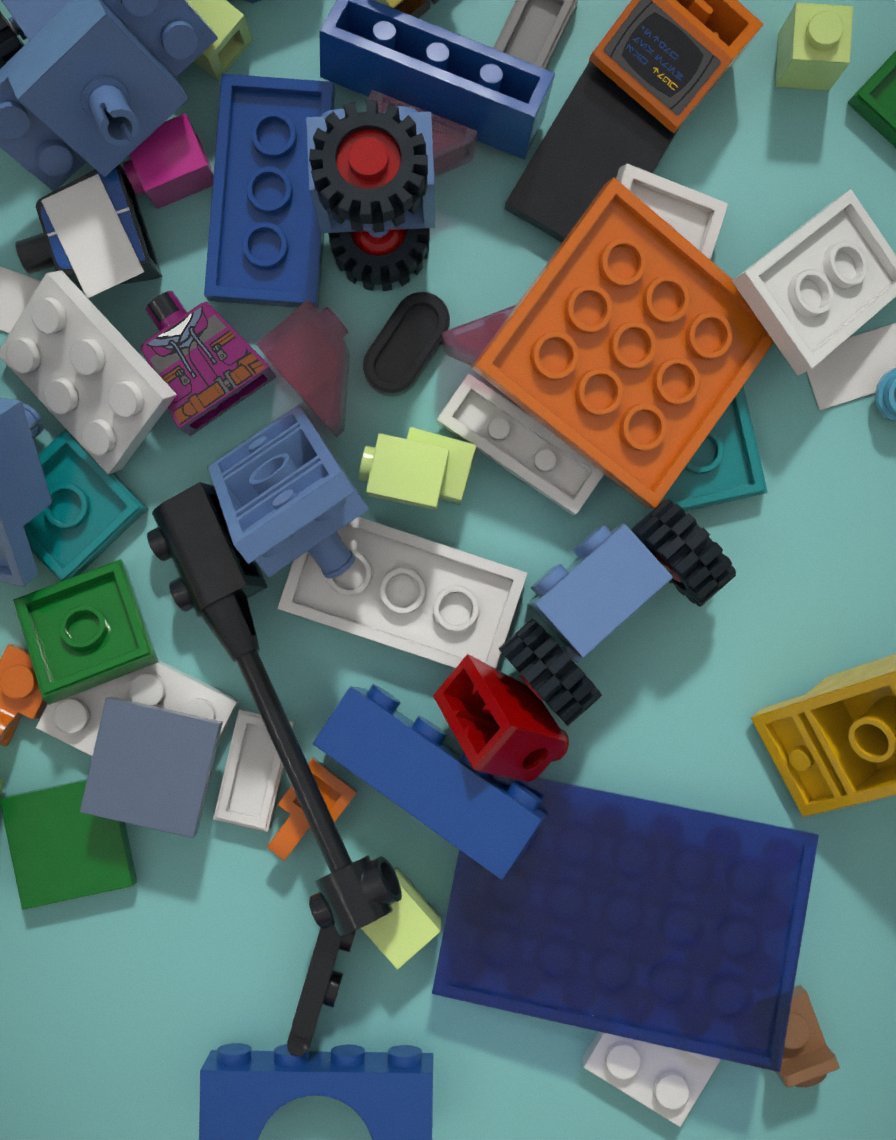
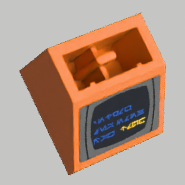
(674, 52)

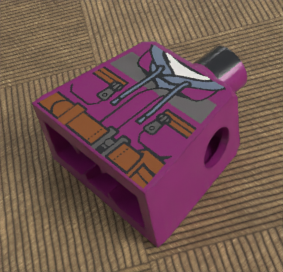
(201, 361)

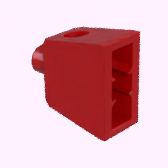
(499, 722)

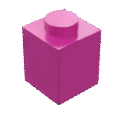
(169, 163)

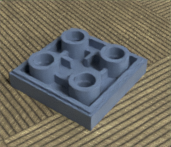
(151, 767)

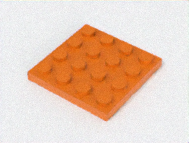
(627, 345)

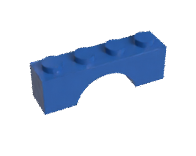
(384, 1088)

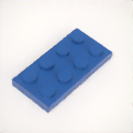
(262, 215)

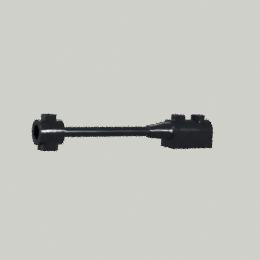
(217, 586)

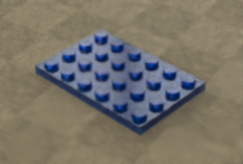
(638, 924)

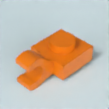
(18, 691)
(336, 794)

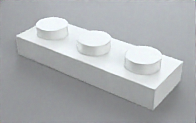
(519, 444)

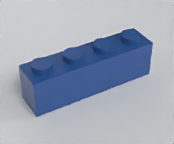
(435, 70)
(431, 779)

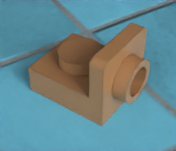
(805, 1052)

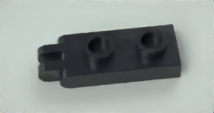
(318, 989)

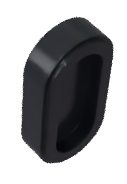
(406, 344)

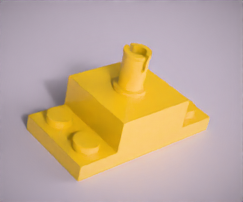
(836, 739)

